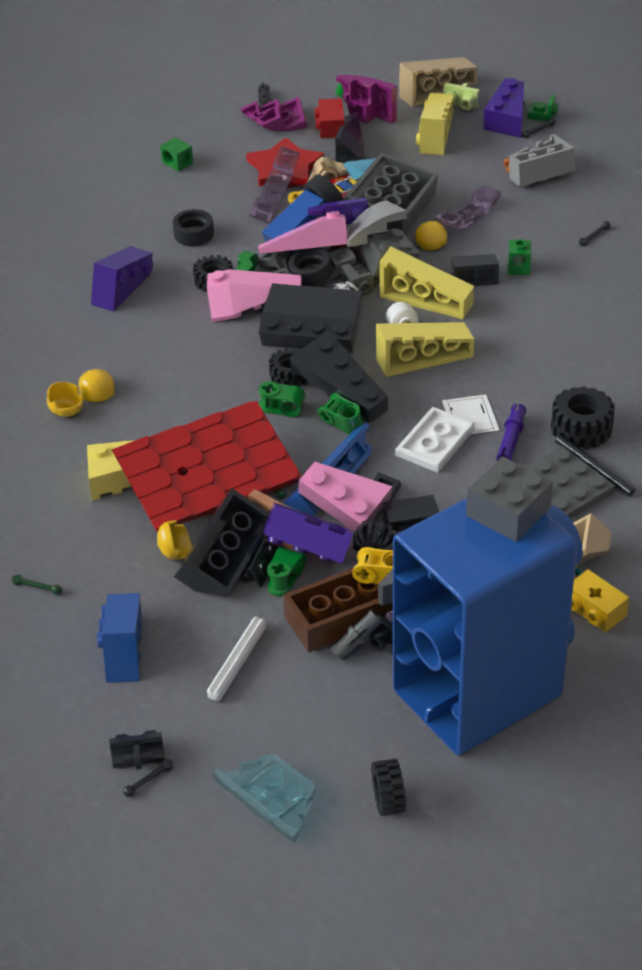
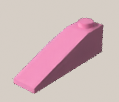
(321, 232)
(240, 290)

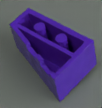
(505, 109)
(119, 276)
(307, 533)

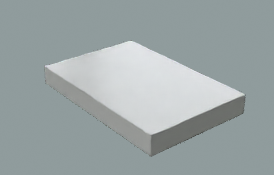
(435, 439)

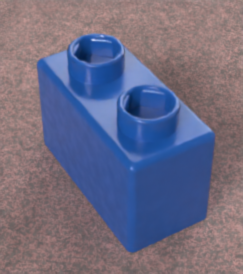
(481, 621)

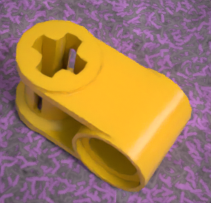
(377, 565)

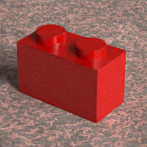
(329, 117)

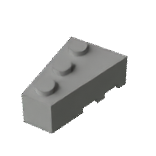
(542, 162)

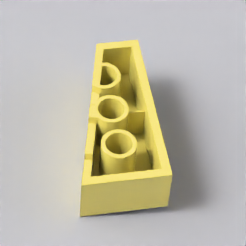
(435, 123)
(423, 285)
(421, 345)
(104, 470)

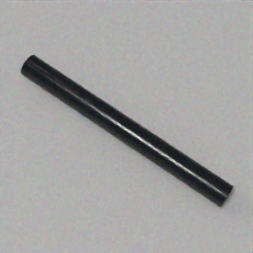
(594, 464)

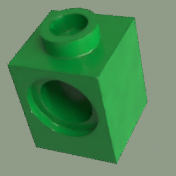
(176, 154)
(519, 257)

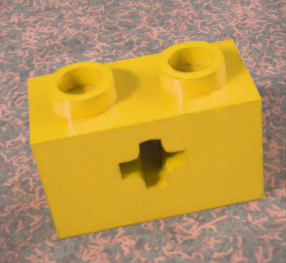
(598, 601)

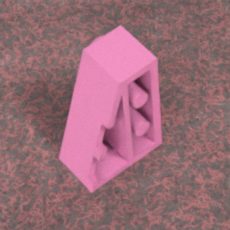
(344, 494)

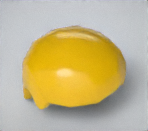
(431, 236)
(96, 385)
(64, 399)
(173, 540)

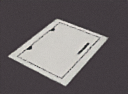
(474, 409)

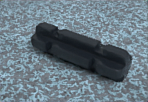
(264, 94)

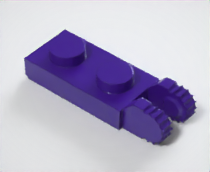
(350, 208)

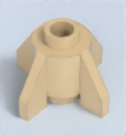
(328, 168)

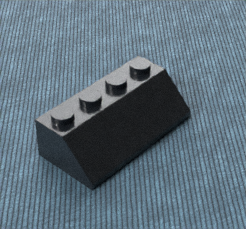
(224, 546)

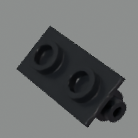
(257, 566)

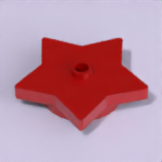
(264, 160)

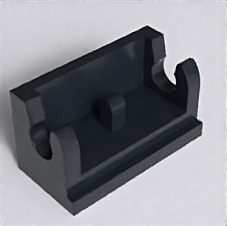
(476, 269)
(409, 510)

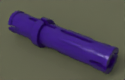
(513, 428)

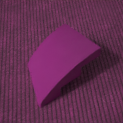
(369, 98)
(277, 116)

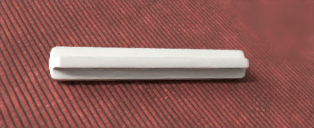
(236, 659)

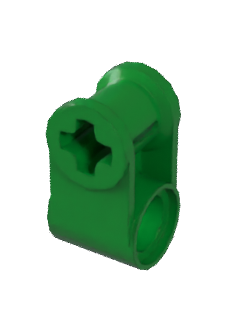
(282, 399)
(341, 413)
(285, 570)

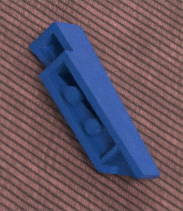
(346, 457)

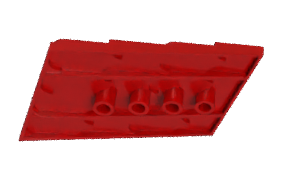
(195, 465)

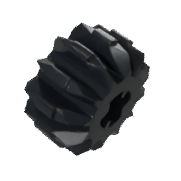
(373, 535)

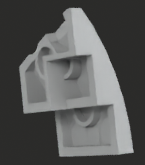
(373, 221)

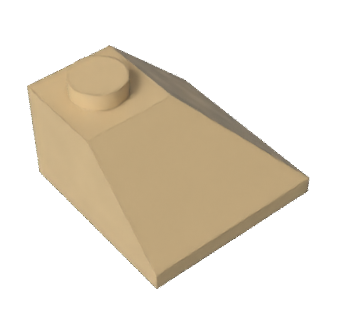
(594, 537)

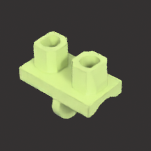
(463, 95)

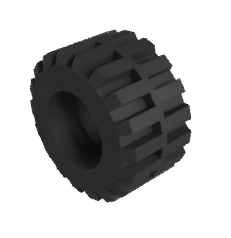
(583, 416)

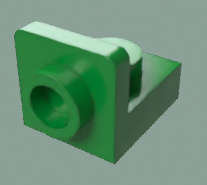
(542, 111)

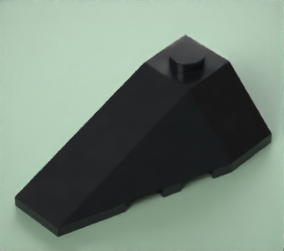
(349, 141)

